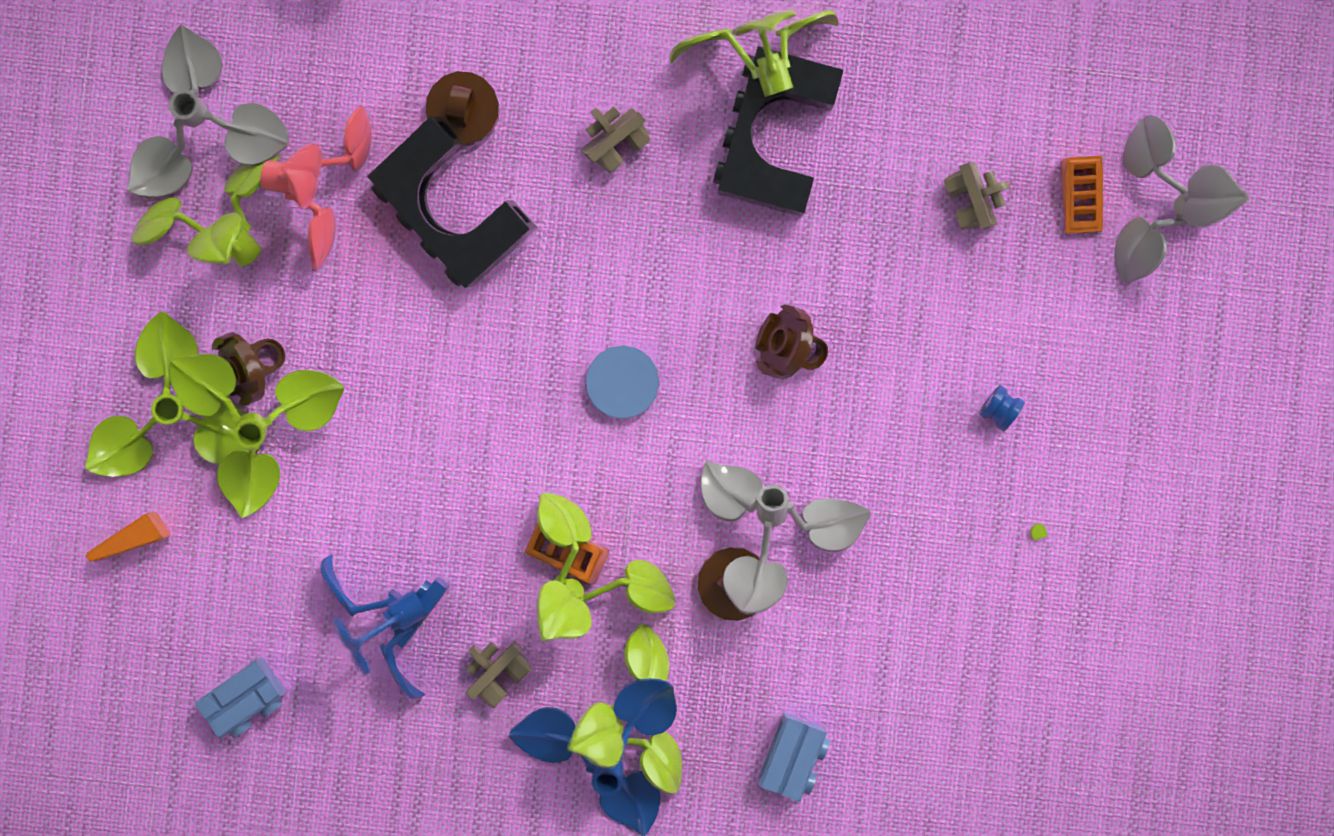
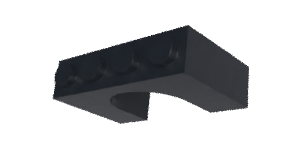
(746, 173)
(404, 183)

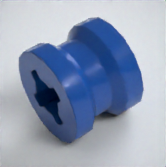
(1001, 408)

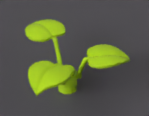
(771, 70)
(224, 237)
(116, 442)
(246, 478)
(562, 601)
(600, 730)

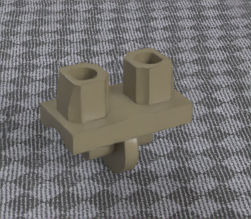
(626, 127)
(970, 181)
(486, 686)

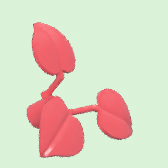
(300, 176)

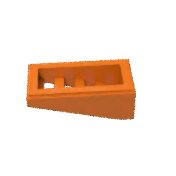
(1095, 178)
(139, 533)
(593, 569)

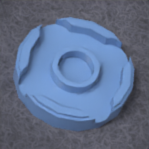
(622, 382)

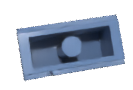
(240, 698)
(793, 757)

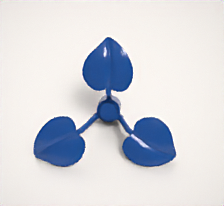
(401, 614)
(631, 799)

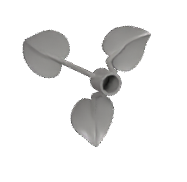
(253, 136)
(1207, 200)
(760, 584)

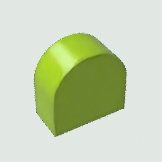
(1038, 531)

